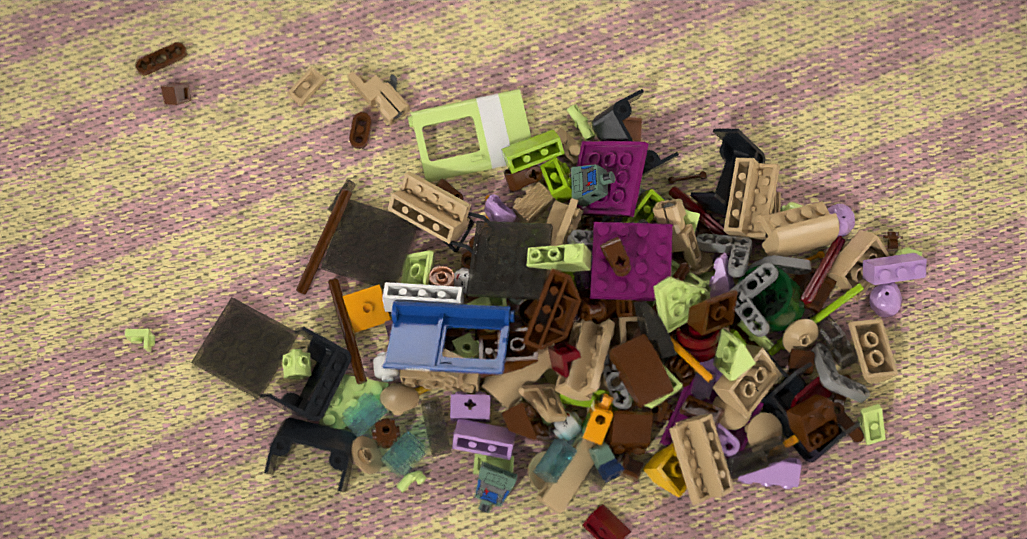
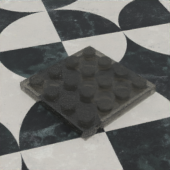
(369, 245)
(500, 260)
(244, 348)

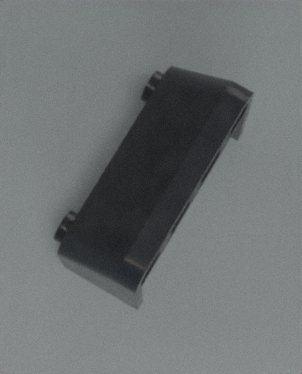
(610, 127)
(734, 145)
(324, 380)
(780, 401)
(317, 436)

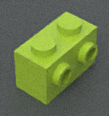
(558, 179)

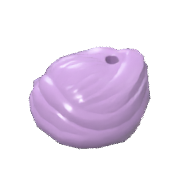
(497, 210)
(845, 217)
(886, 304)

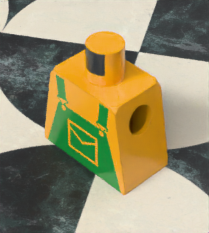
(598, 419)

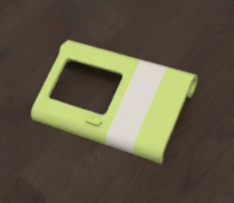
(498, 122)

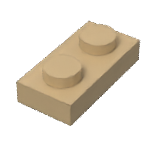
(306, 86)
(570, 146)

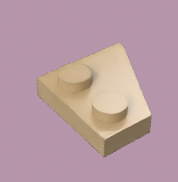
(544, 401)

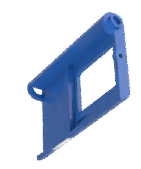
(421, 332)

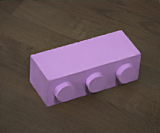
(894, 268)
(483, 439)

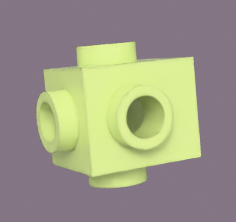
(466, 346)
(296, 364)

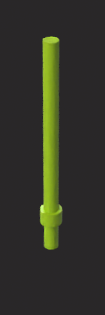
(822, 314)

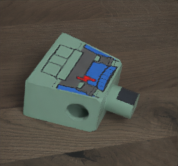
(590, 183)
(493, 486)

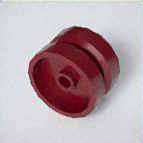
(699, 346)

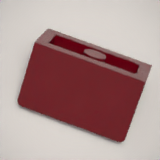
(561, 354)
(811, 389)
(605, 525)

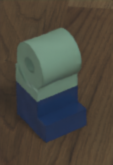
(605, 462)

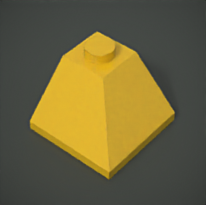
(666, 471)

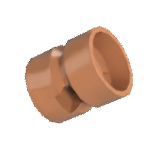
(441, 276)

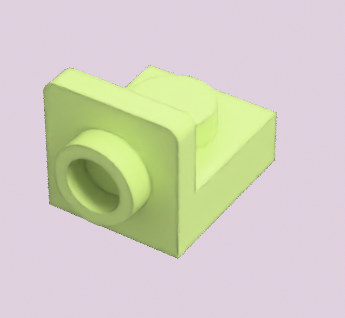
(138, 335)

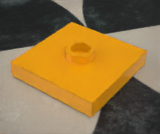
(366, 308)

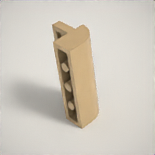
(751, 198)
(430, 208)
(564, 221)
(799, 230)
(586, 371)
(506, 386)
(701, 458)

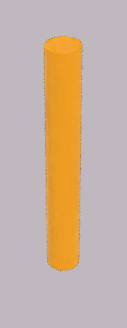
(691, 361)

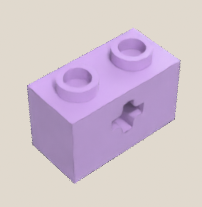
(480, 410)

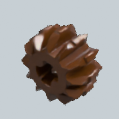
(680, 369)

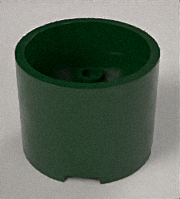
(787, 299)

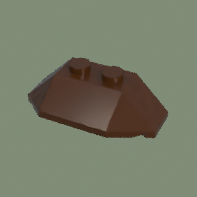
(553, 311)

